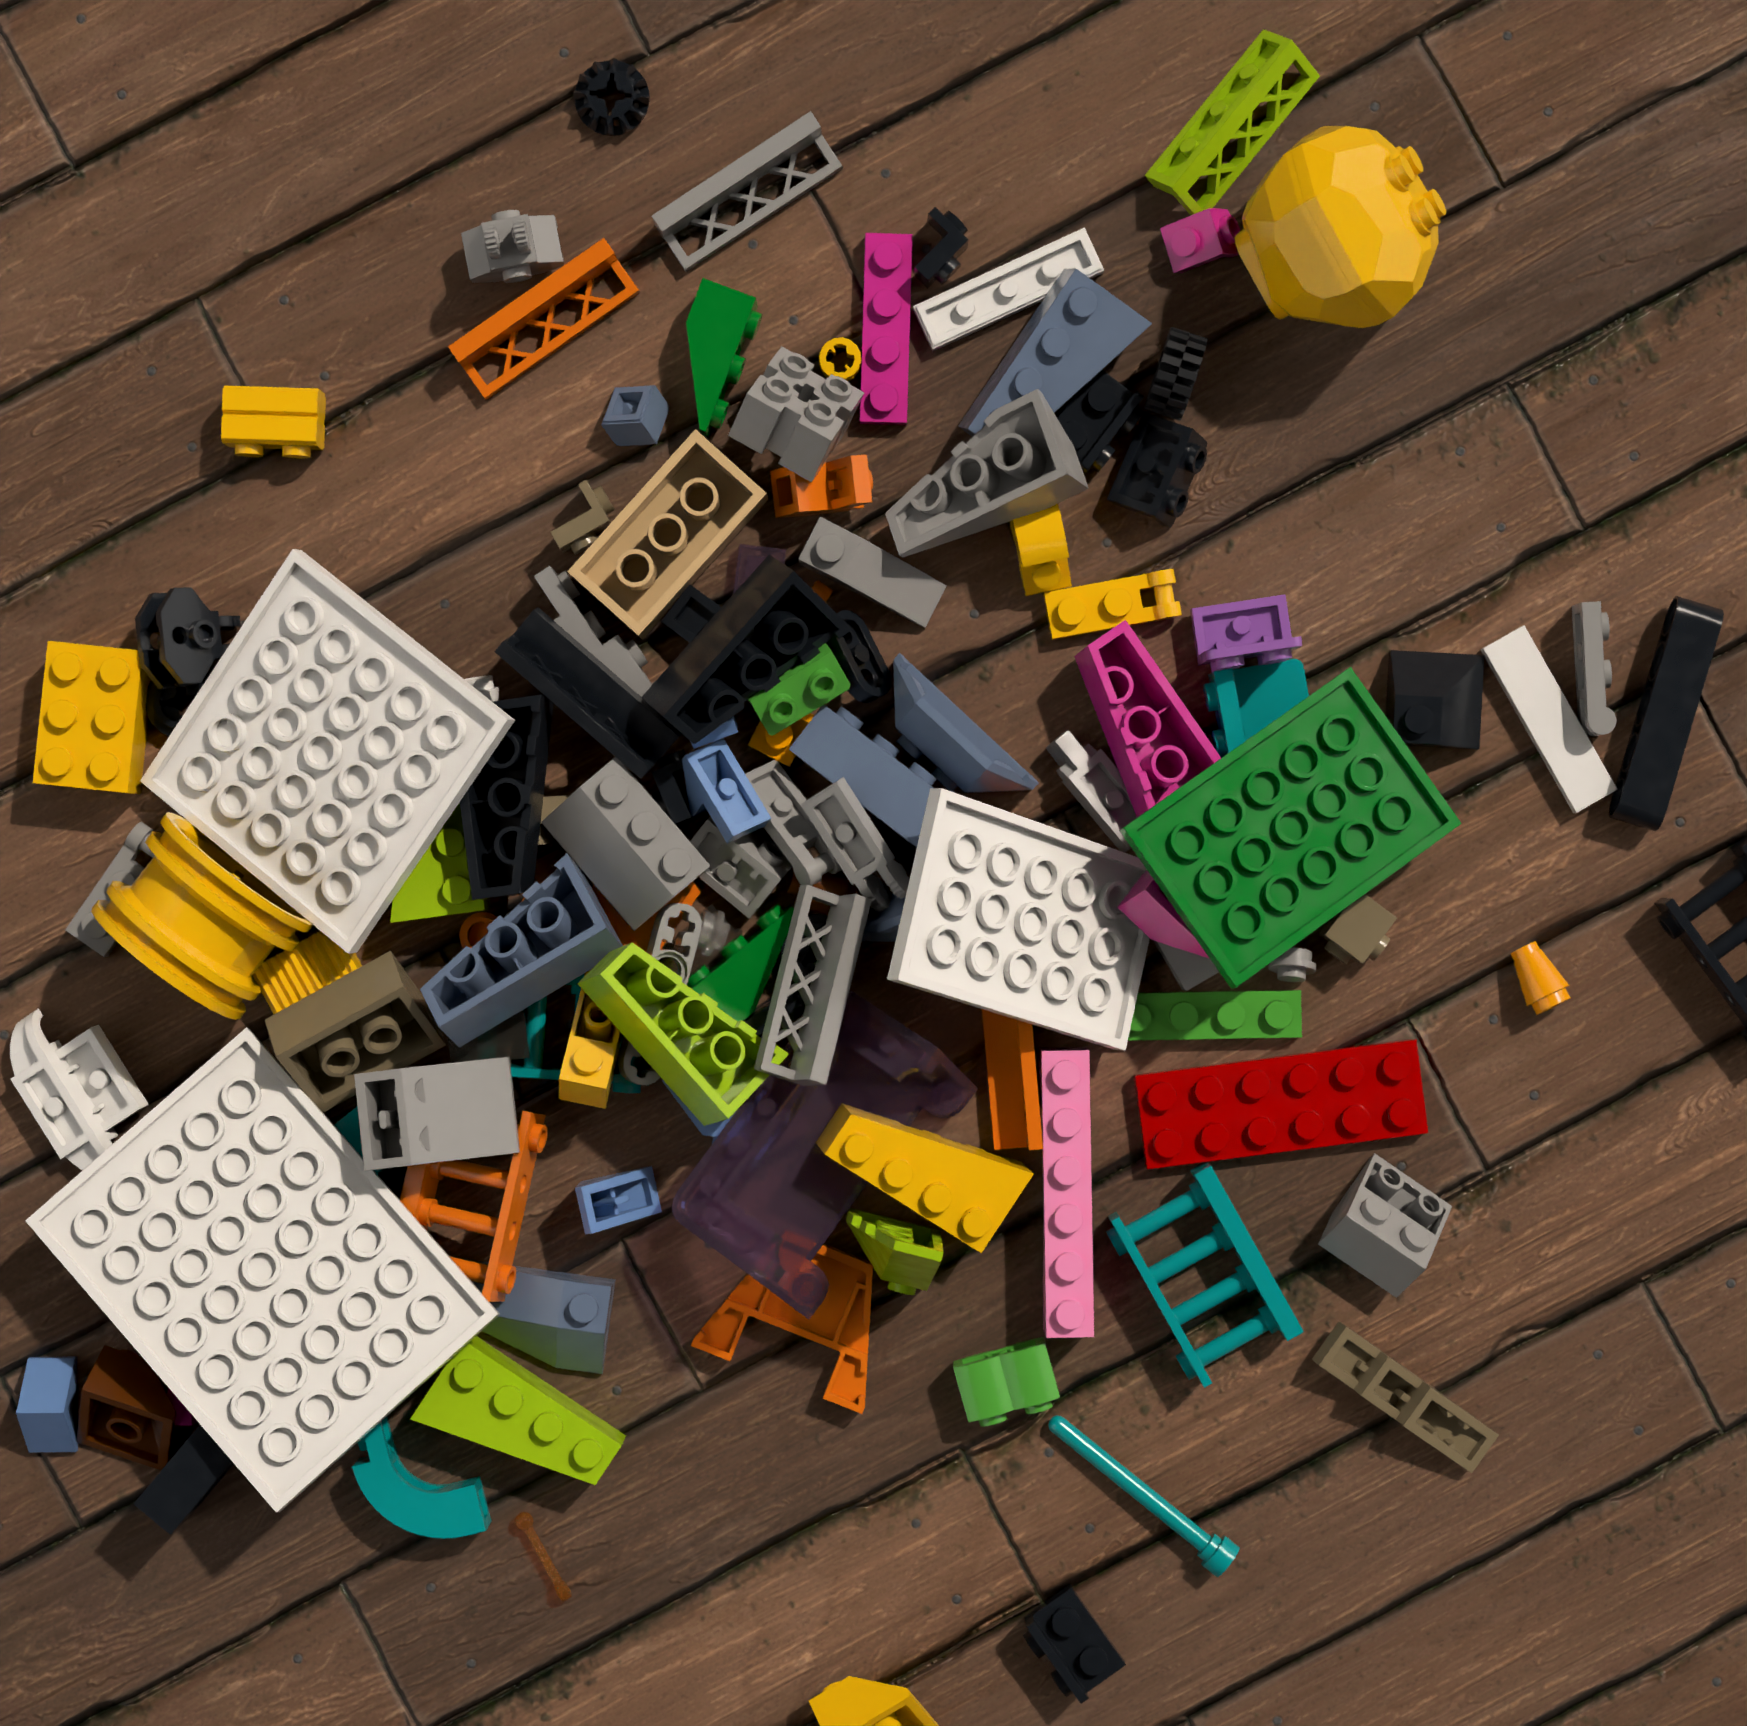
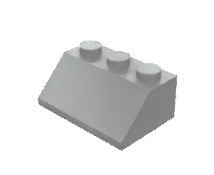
(625, 843)

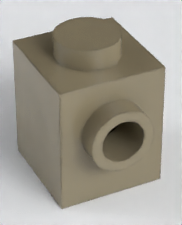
(1358, 931)

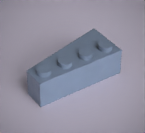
(869, 766)

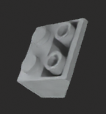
(1386, 1226)

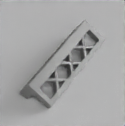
(738, 176)
(828, 990)

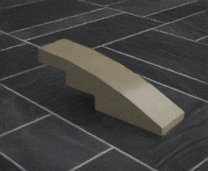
(1405, 1397)

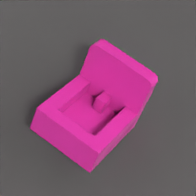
(1200, 239)

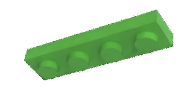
(1217, 1015)

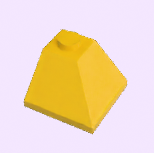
(868, 1703)

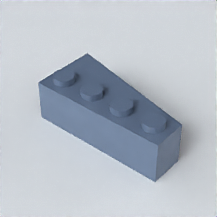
(1060, 347)
(523, 956)

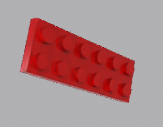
(1281, 1103)

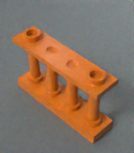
(420, 1192)

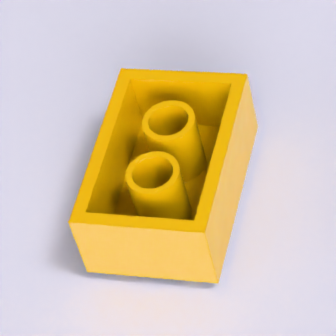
(92, 718)

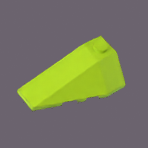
(898, 1249)

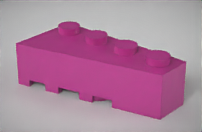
(1142, 718)

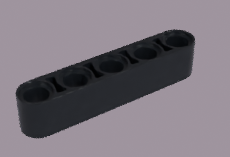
(1666, 713)

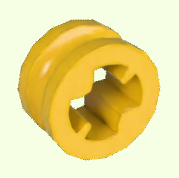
(852, 352)

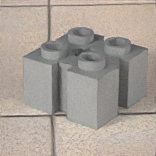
(796, 413)

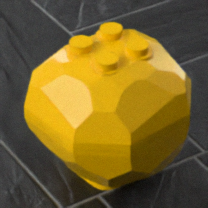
(1341, 229)

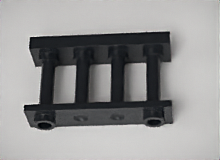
(1677, 923)

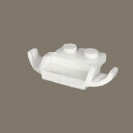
(73, 1088)

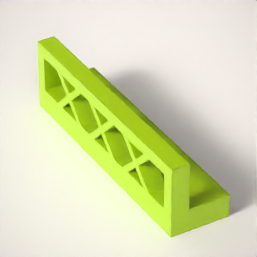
(1229, 116)

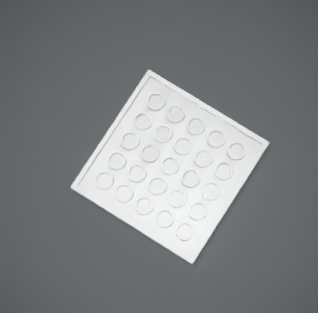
(326, 751)

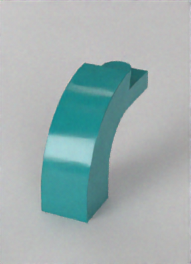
(414, 1504)

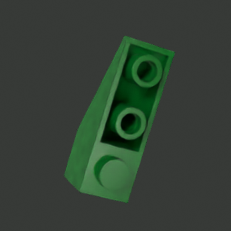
(716, 334)
(746, 967)

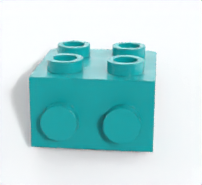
(1251, 699)

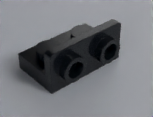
(1097, 416)
(1159, 469)
(1072, 1643)

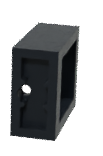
(185, 1481)

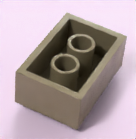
(354, 1027)

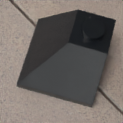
(1435, 698)

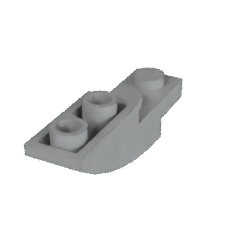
(620, 658)

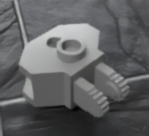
(512, 247)

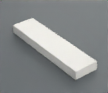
(1004, 290)
(1548, 719)

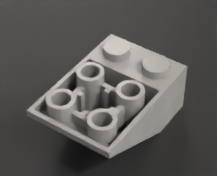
(436, 1113)

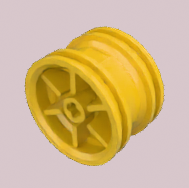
(199, 918)

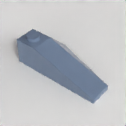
(556, 1317)

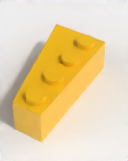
(934, 1176)

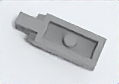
(1095, 785)

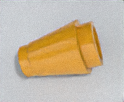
(1539, 979)

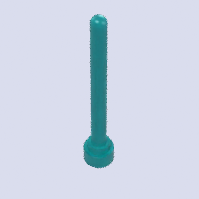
(1213, 1550)

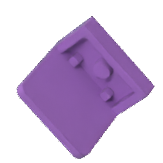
(1243, 630)

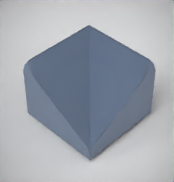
(635, 415)

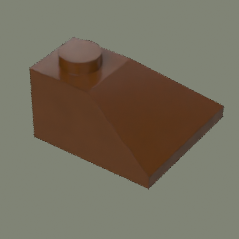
(126, 1410)

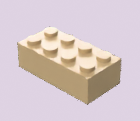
(668, 534)

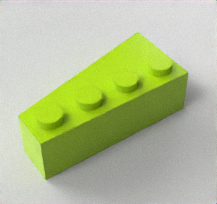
(517, 1413)

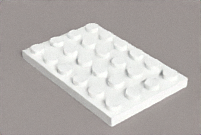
(1021, 921)

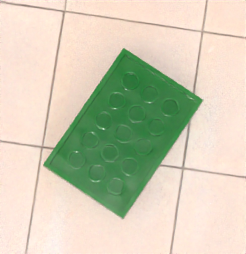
(1290, 827)

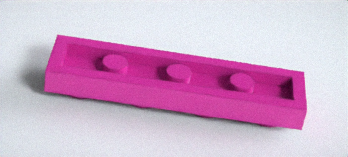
(886, 328)

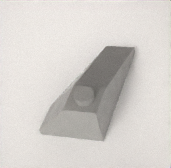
(1002, 473)

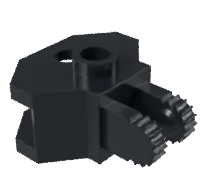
(186, 637)

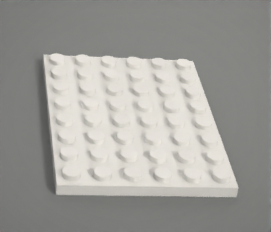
(262, 1269)

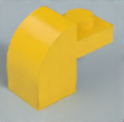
(1042, 551)

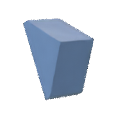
(617, 1199)
(49, 1404)

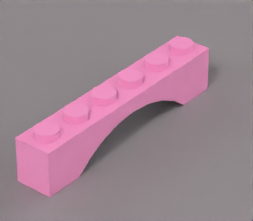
(1066, 1192)

